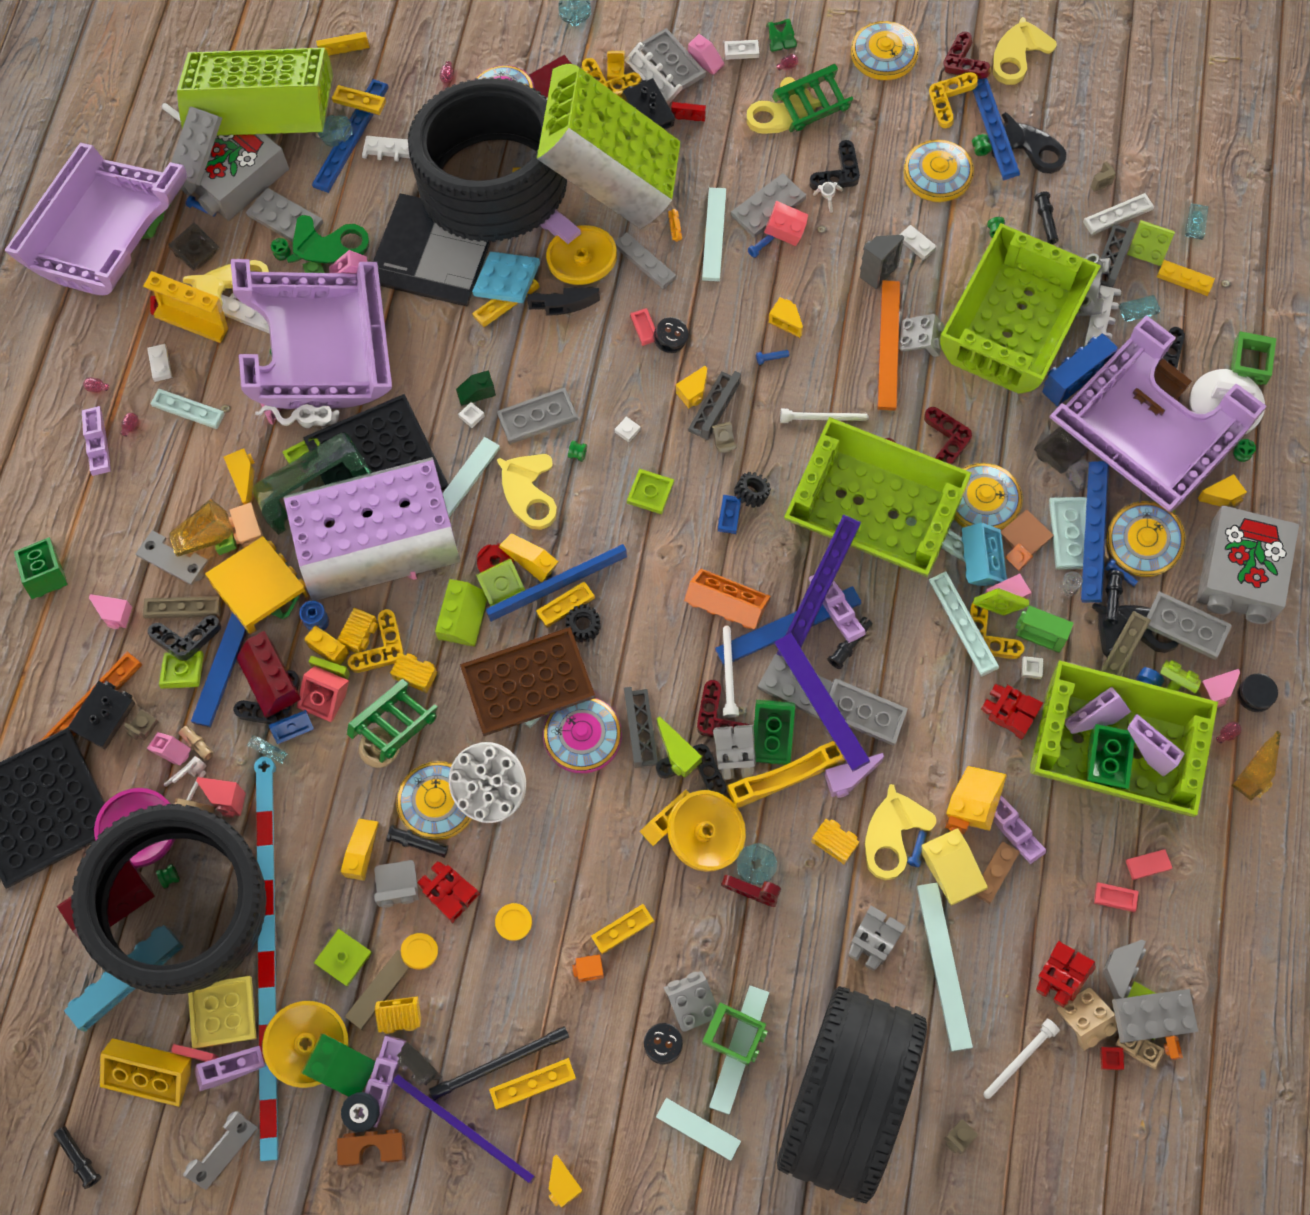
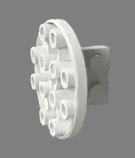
(1213, 386)
(487, 782)

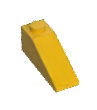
(242, 473)
(529, 556)
(657, 827)
(359, 850)

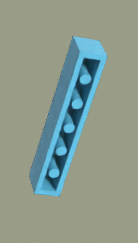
(109, 991)

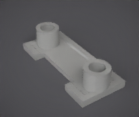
(1091, 304)
(165, 559)
(238, 1132)

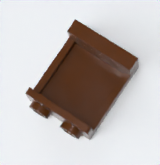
(1169, 380)

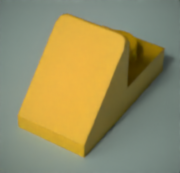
(615, 64)

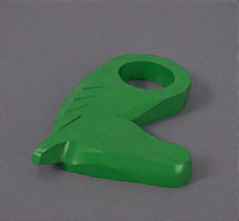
(328, 249)

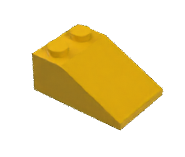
(977, 797)

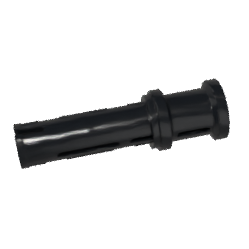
(1045, 211)
(1114, 590)
(845, 649)
(408, 839)
(81, 1165)

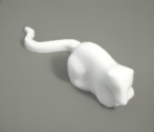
(306, 416)

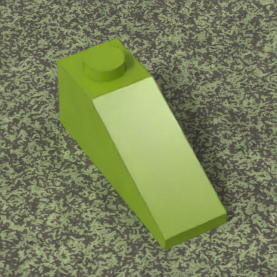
(680, 753)

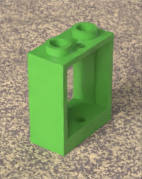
(1256, 343)
(1043, 628)
(714, 1026)

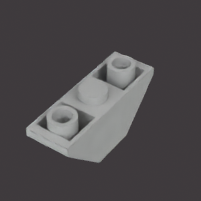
(1122, 967)

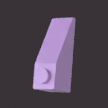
(1102, 710)
(1155, 748)
(842, 779)
(228, 1068)

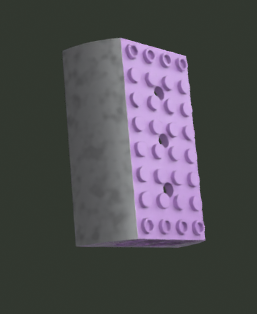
(375, 548)

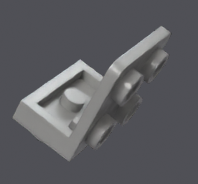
(921, 333)
(396, 884)
(691, 1000)

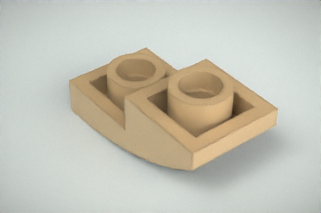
(1143, 1051)

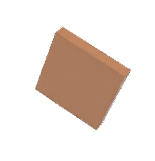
(1027, 532)

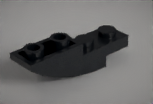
(570, 301)

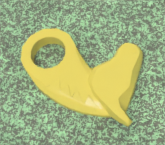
(1013, 46)
(781, 117)
(219, 279)
(520, 492)
(885, 829)

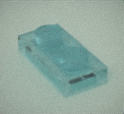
(1196, 221)
(1139, 308)

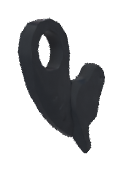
(1033, 142)
(1110, 634)

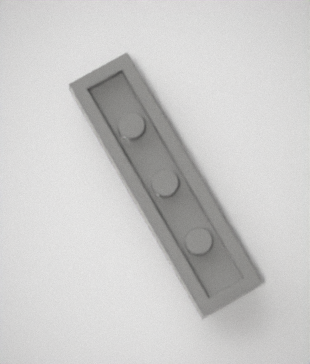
(645, 260)

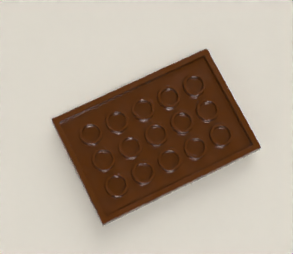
(527, 681)

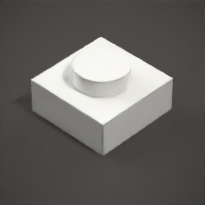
(471, 415)
(627, 429)
(1032, 667)

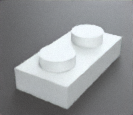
(741, 49)
(918, 242)
(159, 362)

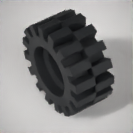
(756, 482)
(588, 613)

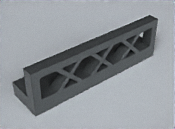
(1120, 254)
(718, 406)
(634, 733)

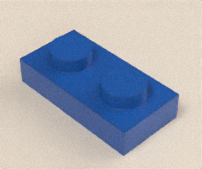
(729, 514)
(291, 727)

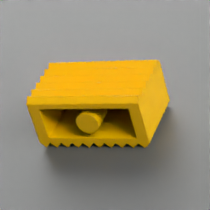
(358, 630)
(326, 646)
(416, 673)
(835, 840)
(398, 1014)

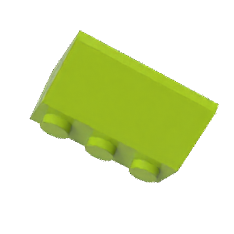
(461, 613)

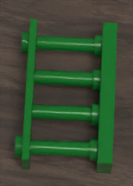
(812, 80)
(386, 704)

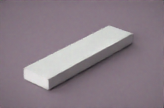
(1118, 214)

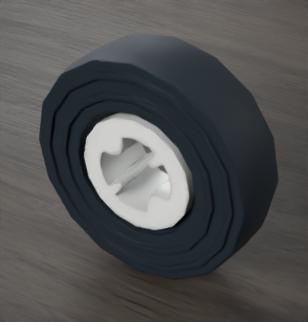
(349, 1112)

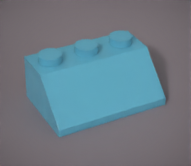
(983, 555)

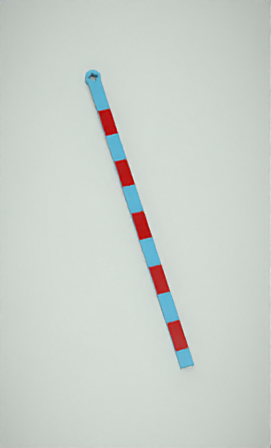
(266, 956)

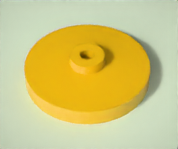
(513, 922)
(419, 951)

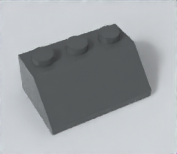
(880, 258)

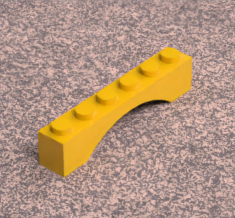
(765, 784)

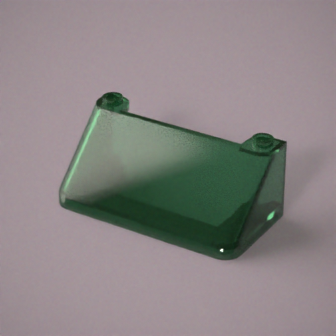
(302, 470)

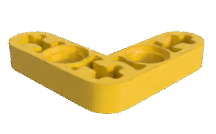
(596, 72)
(945, 93)
(1001, 641)
(389, 646)

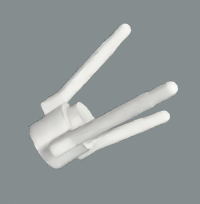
(828, 192)
(194, 768)

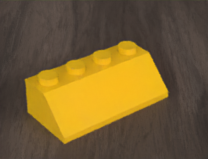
(144, 1072)

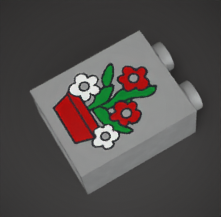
(237, 173)
(1247, 564)

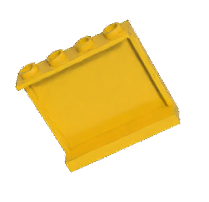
(187, 307)
(255, 582)

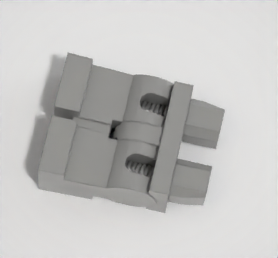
(736, 755)
(888, 936)

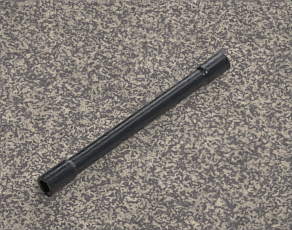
(448, 1086)

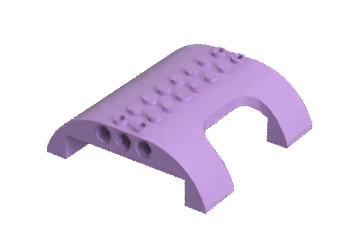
(93, 220)
(322, 337)
(1156, 453)

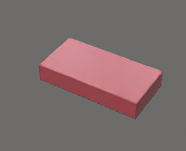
(643, 326)
(1148, 864)
(1116, 897)
(193, 1053)

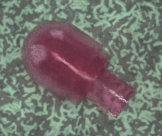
(788, 62)
(446, 72)
(95, 385)
(129, 423)
(1229, 732)

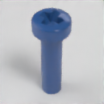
(192, 202)
(754, 250)
(771, 356)
(1127, 577)
(914, 859)

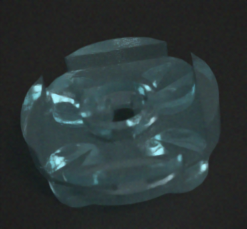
(571, 16)
(335, 130)
(267, 749)
(752, 853)

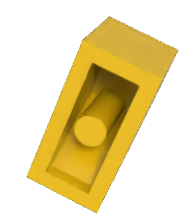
(786, 317)
(692, 388)
(1225, 493)
(562, 1184)

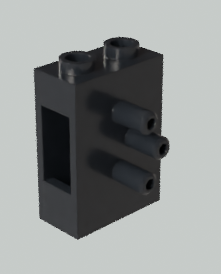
(649, 100)
(102, 714)

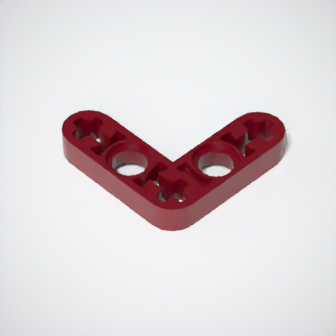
(954, 63)
(954, 439)
(715, 722)
(767, 895)

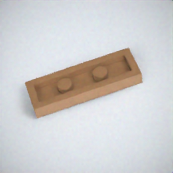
(997, 870)

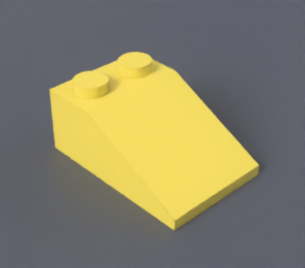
(953, 866)

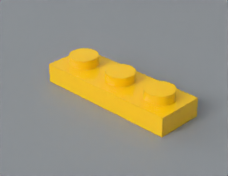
(344, 43)
(358, 100)
(1185, 277)
(563, 604)
(622, 929)

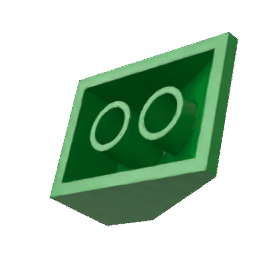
(40, 568)
(773, 731)
(1110, 756)
(338, 1066)

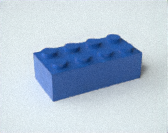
(1078, 369)

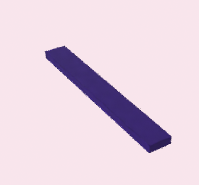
(823, 579)
(822, 702)
(464, 1129)

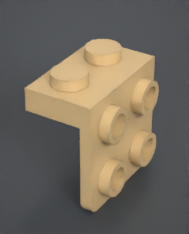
(1089, 1018)

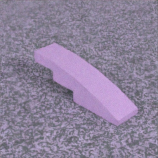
(561, 226)
(96, 441)
(842, 613)
(1017, 832)
(384, 1073)

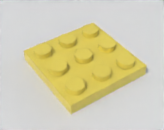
(222, 1013)

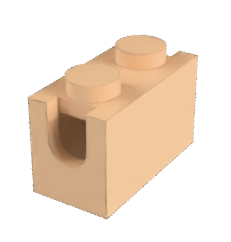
(246, 524)

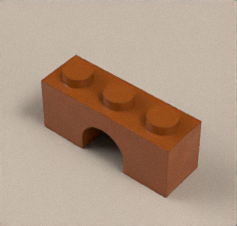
(351, 1148)

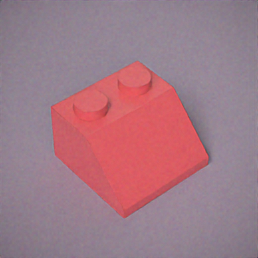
(786, 223)
(322, 693)
(224, 795)

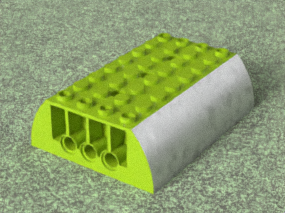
(624, 174)

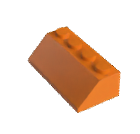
(726, 598)

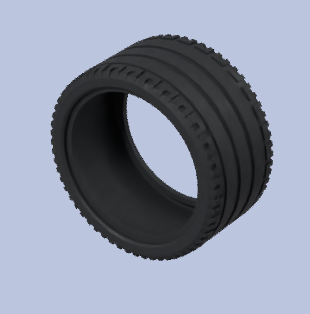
(475, 114)
(123, 841)
(853, 1095)

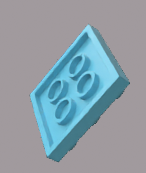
(506, 277)

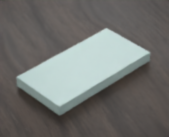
(1068, 528)

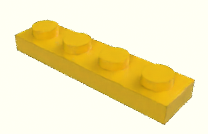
(495, 308)
(532, 1084)

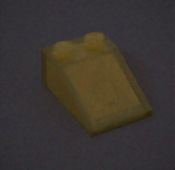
(202, 529)
(1259, 772)

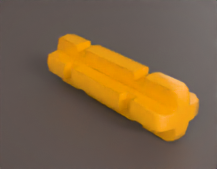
(675, 225)

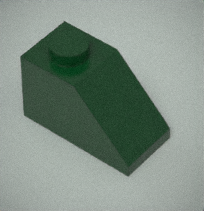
(476, 388)

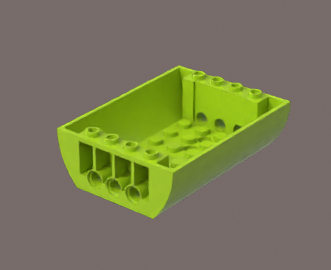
(258, 89)
(989, 308)
(887, 480)
(1176, 715)

